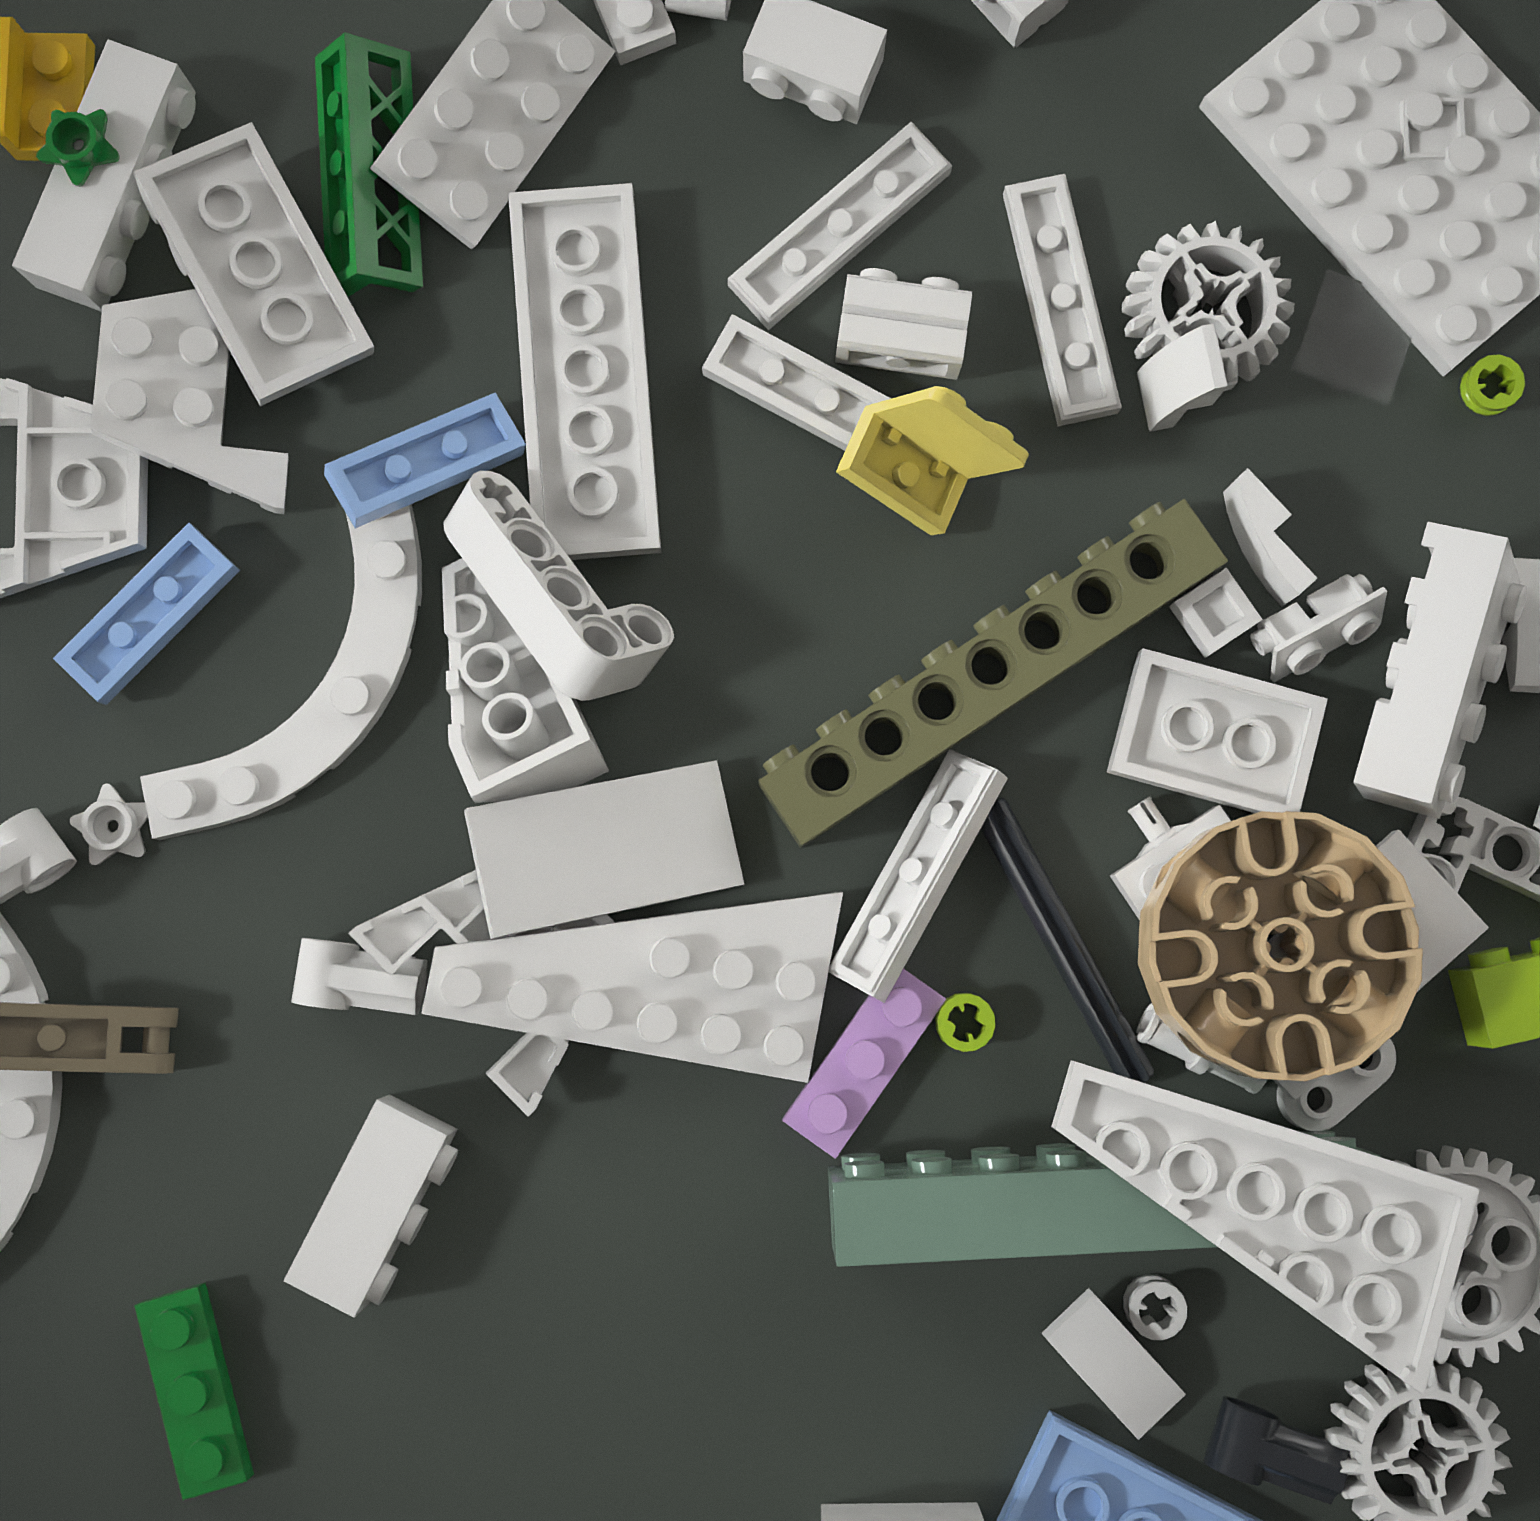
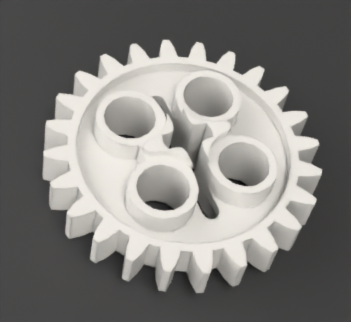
(1506, 1282)

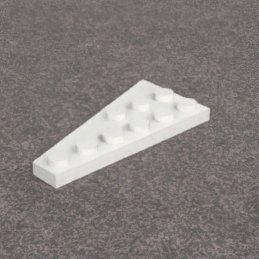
(690, 986)
(1322, 1223)

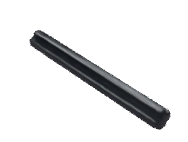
(1065, 944)

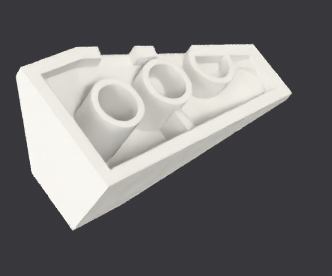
(508, 719)

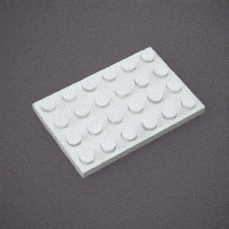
(1432, 239)

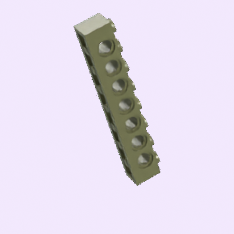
(1183, 559)

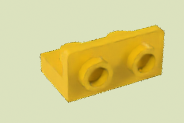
(35, 78)

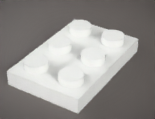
(1216, 734)

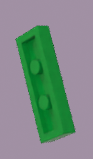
(194, 1391)

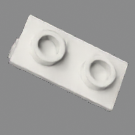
(1344, 612)

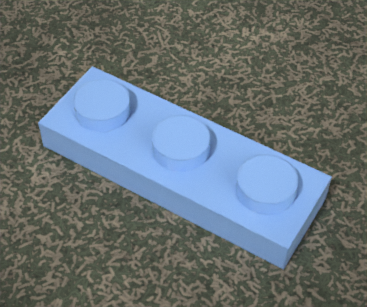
(424, 460)
(146, 614)

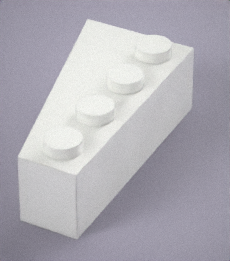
(1441, 671)

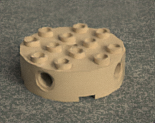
(1345, 940)

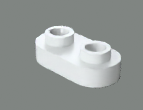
(1341, 1090)

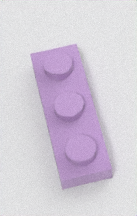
(862, 1063)

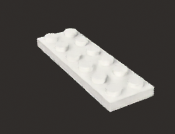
(585, 369)

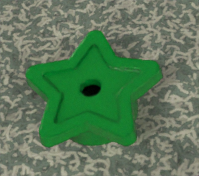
(65, 131)

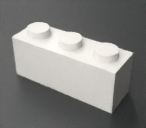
(373, 1206)

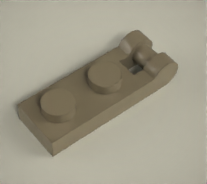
(84, 1038)

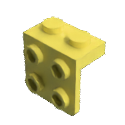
(922, 452)

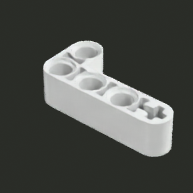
(547, 599)

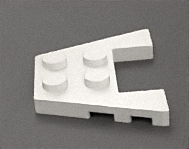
(166, 396)
(74, 491)
(461, 915)

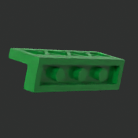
(345, 163)

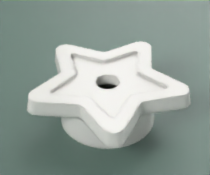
(95, 830)

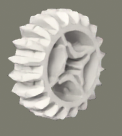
(1186, 266)
(1467, 1445)

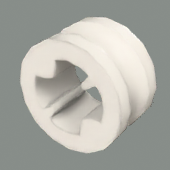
(1162, 1289)

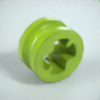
(1512, 379)
(983, 1015)

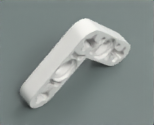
(1475, 846)

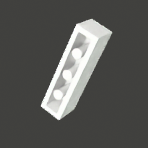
(86, 232)

